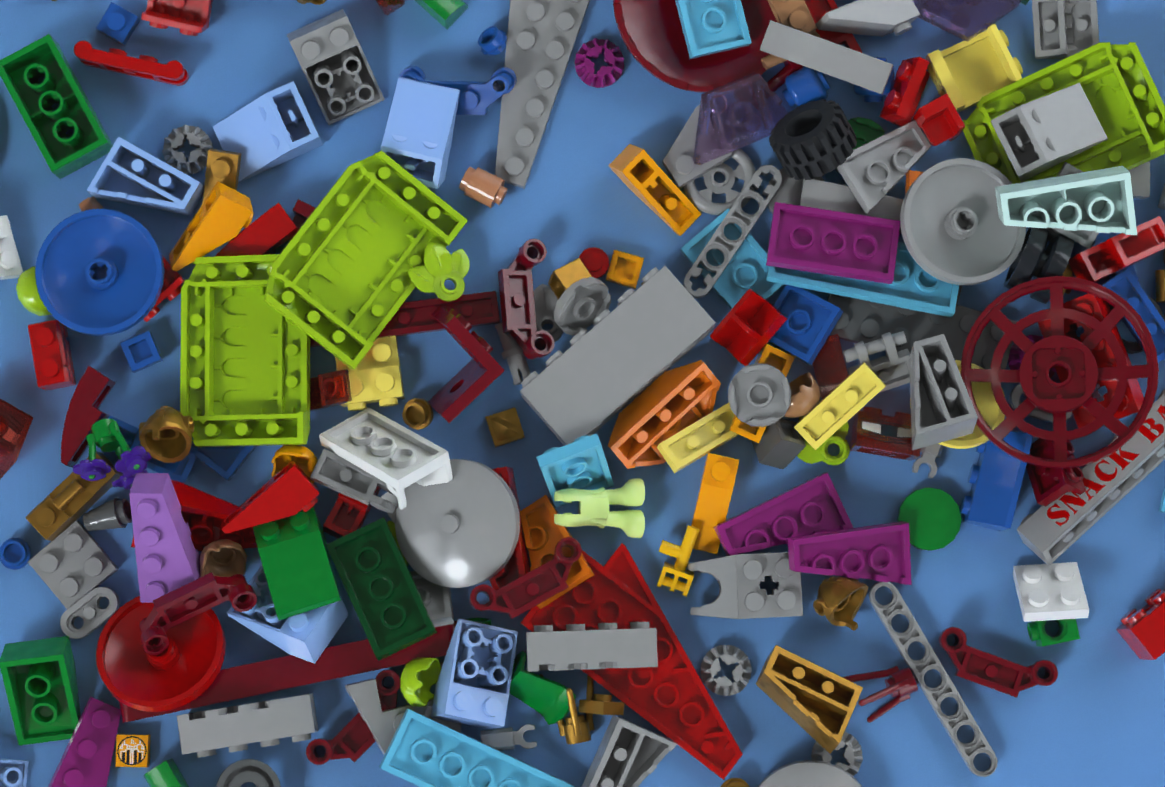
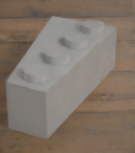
(591, 648)

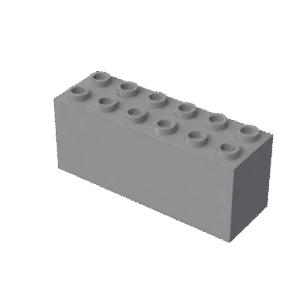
(617, 357)

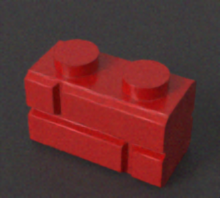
(51, 355)

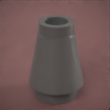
(109, 515)

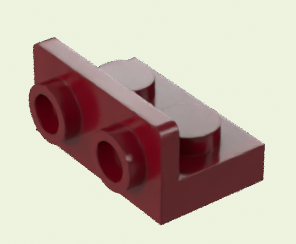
(1052, 483)

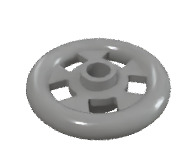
(703, 198)

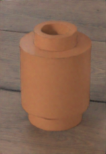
(483, 187)

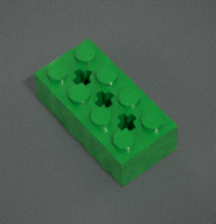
(35, 104)

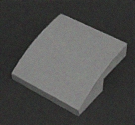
(1064, 27)

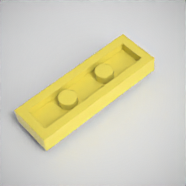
(839, 405)
(698, 439)

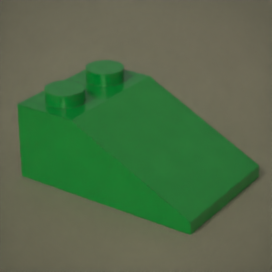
(296, 563)
(41, 689)

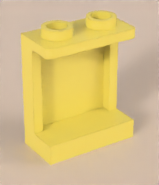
(974, 68)

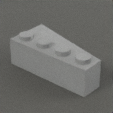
(247, 724)

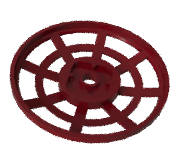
(1063, 352)

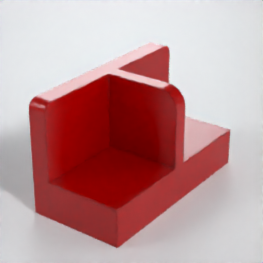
(939, 120)
(748, 327)

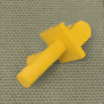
(682, 555)

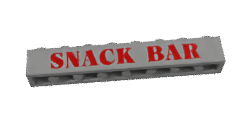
(1106, 482)

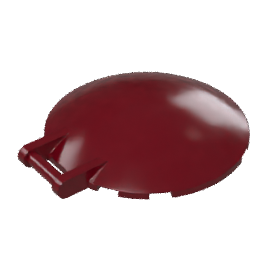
(658, 43)

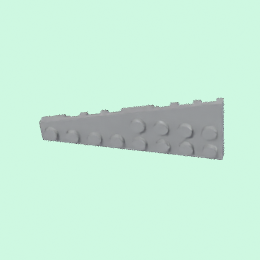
(538, 52)

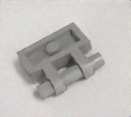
(892, 368)

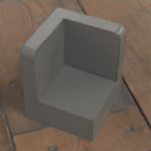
(779, 444)

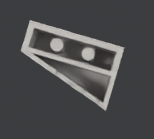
(938, 395)
(626, 755)

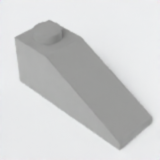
(871, 17)

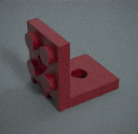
(472, 377)

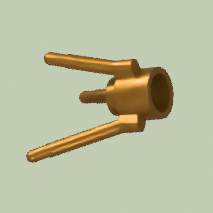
(576, 727)

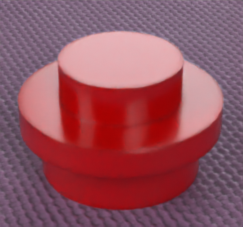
(595, 261)

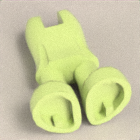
(595, 507)

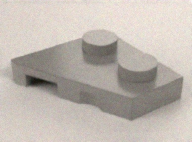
(679, 158)

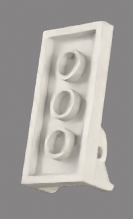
(388, 452)

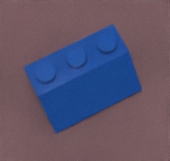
(995, 484)

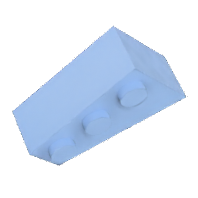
(144, 181)

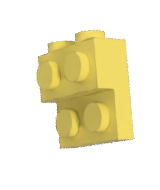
(376, 376)

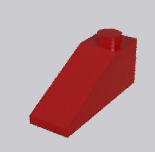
(277, 499)

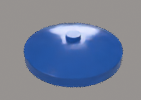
(99, 272)

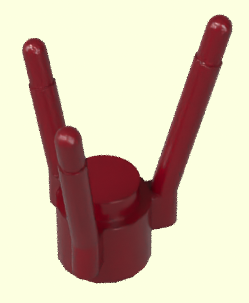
(899, 685)

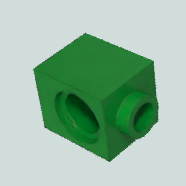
(1067, 632)

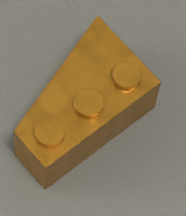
(810, 695)

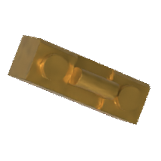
(70, 502)

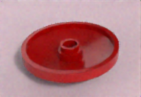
(163, 679)

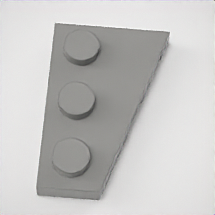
(883, 163)

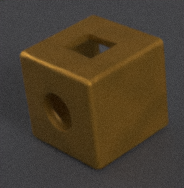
(566, 276)

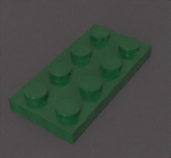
(381, 589)

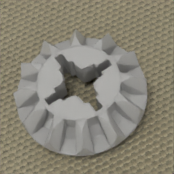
(197, 157)
(723, 685)
(852, 753)

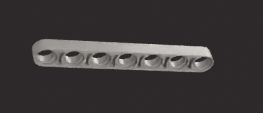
(943, 690)

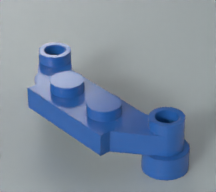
(473, 95)

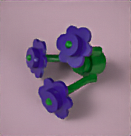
(109, 438)

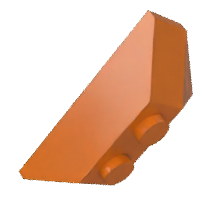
(661, 411)

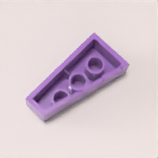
(161, 537)

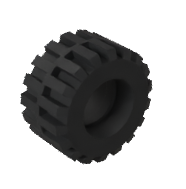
(813, 139)

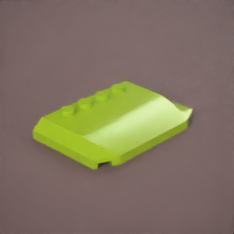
(1118, 92)
(353, 256)
(241, 358)

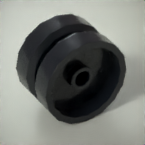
(1038, 262)

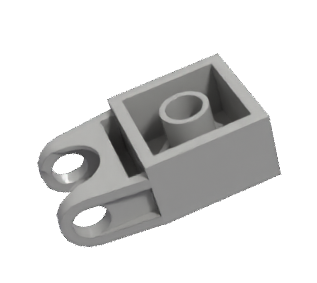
(740, 587)

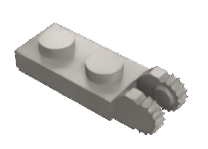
(350, 480)

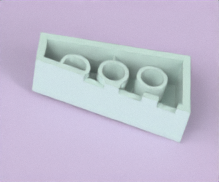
(1072, 202)

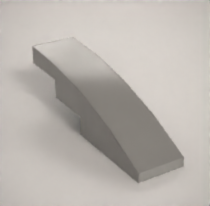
(826, 57)
(841, 199)

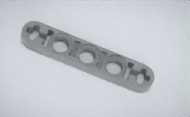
(743, 220)

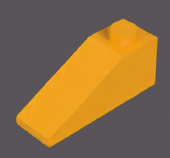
(654, 188)
(214, 224)
(713, 500)

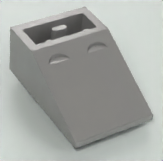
(335, 66)
(1048, 131)

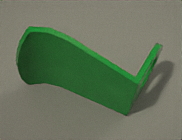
(539, 693)

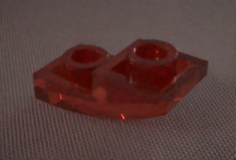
(830, 366)
(330, 390)

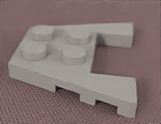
(385, 723)

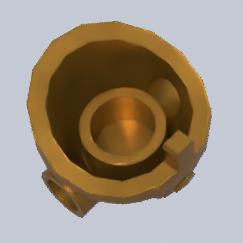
(167, 435)
(840, 600)

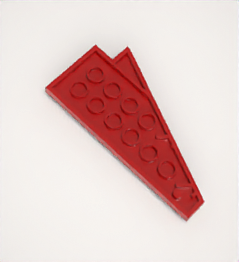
(664, 695)

